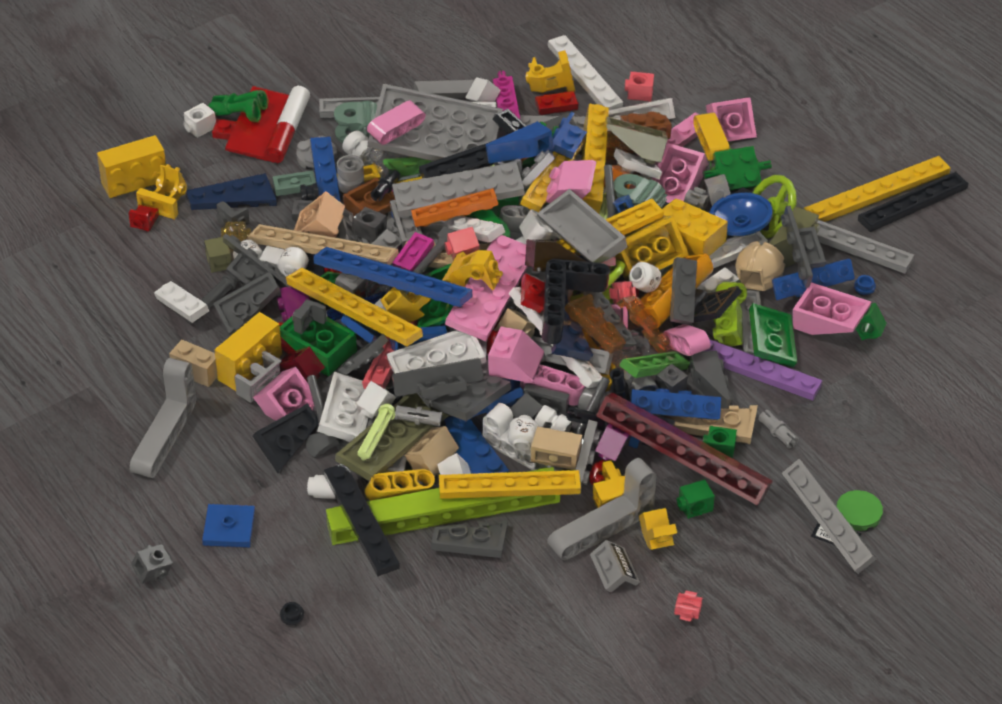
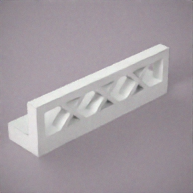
(662, 106)

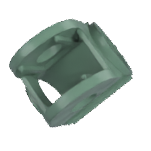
(360, 116)
(642, 192)

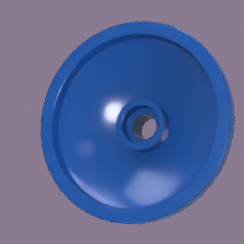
(744, 212)

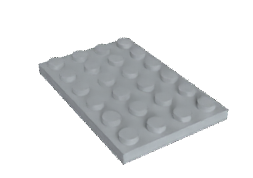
(447, 128)

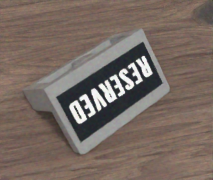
(613, 565)

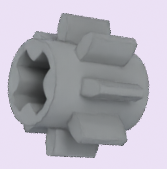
(697, 198)

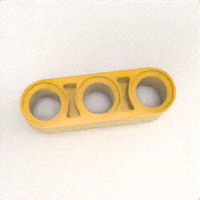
(710, 134)
(407, 479)

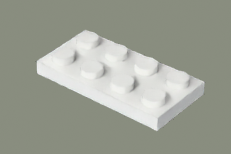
(436, 351)
(341, 414)

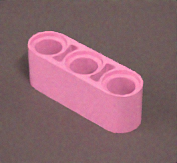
(396, 122)
(688, 339)
(558, 381)

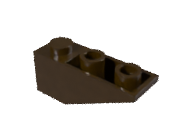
(541, 251)

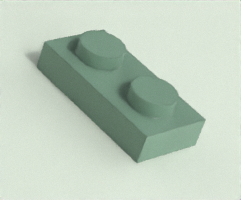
(291, 183)

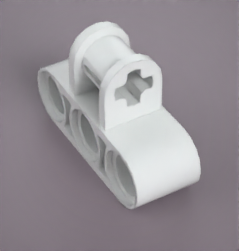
(535, 228)

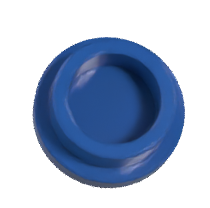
(865, 285)

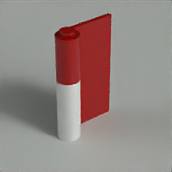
(274, 132)

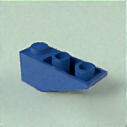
(520, 143)

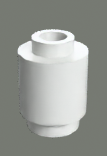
(319, 487)

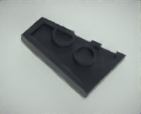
(286, 435)

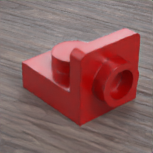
(143, 217)

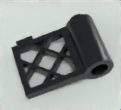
(712, 304)

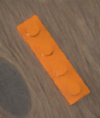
(455, 207)

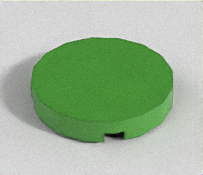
(860, 509)

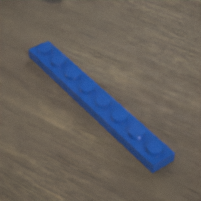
(393, 276)

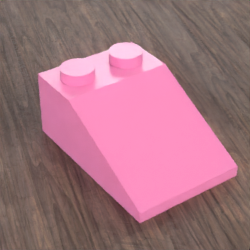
(681, 171)
(828, 311)

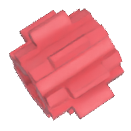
(621, 289)
(688, 606)

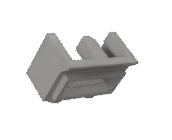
(264, 375)

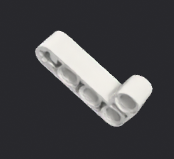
(495, 432)

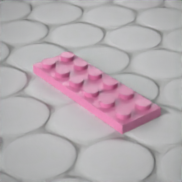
(484, 309)

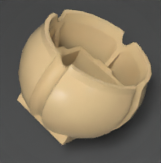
(759, 265)

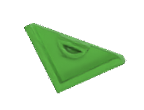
(405, 166)

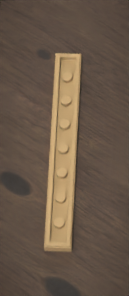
(315, 243)

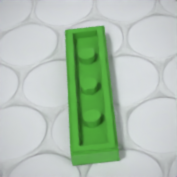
(653, 364)

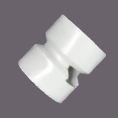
(356, 145)
(549, 415)

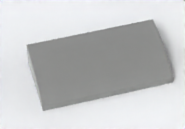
(583, 228)

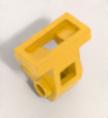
(539, 76)
(169, 183)
(477, 265)

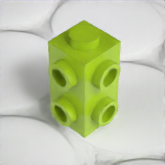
(730, 326)

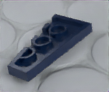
(247, 190)
(573, 340)

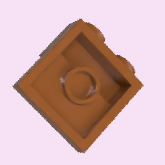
(651, 120)
(361, 197)

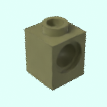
(217, 254)

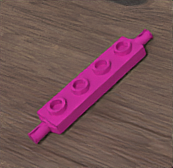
(507, 96)

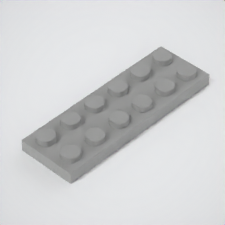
(433, 190)

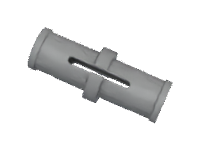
(418, 415)
(778, 429)

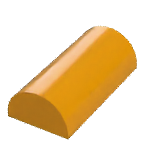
(659, 301)

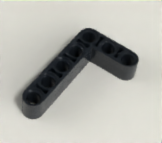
(563, 276)

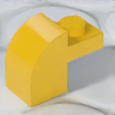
(404, 305)
(611, 487)
(657, 529)

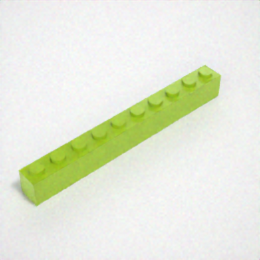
(427, 510)

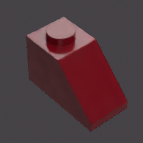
(304, 360)

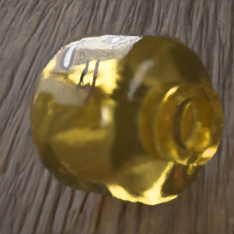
(236, 229)

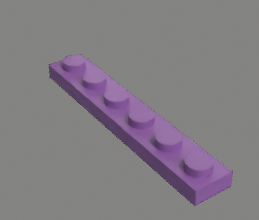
(767, 371)

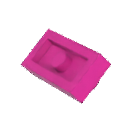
(413, 252)

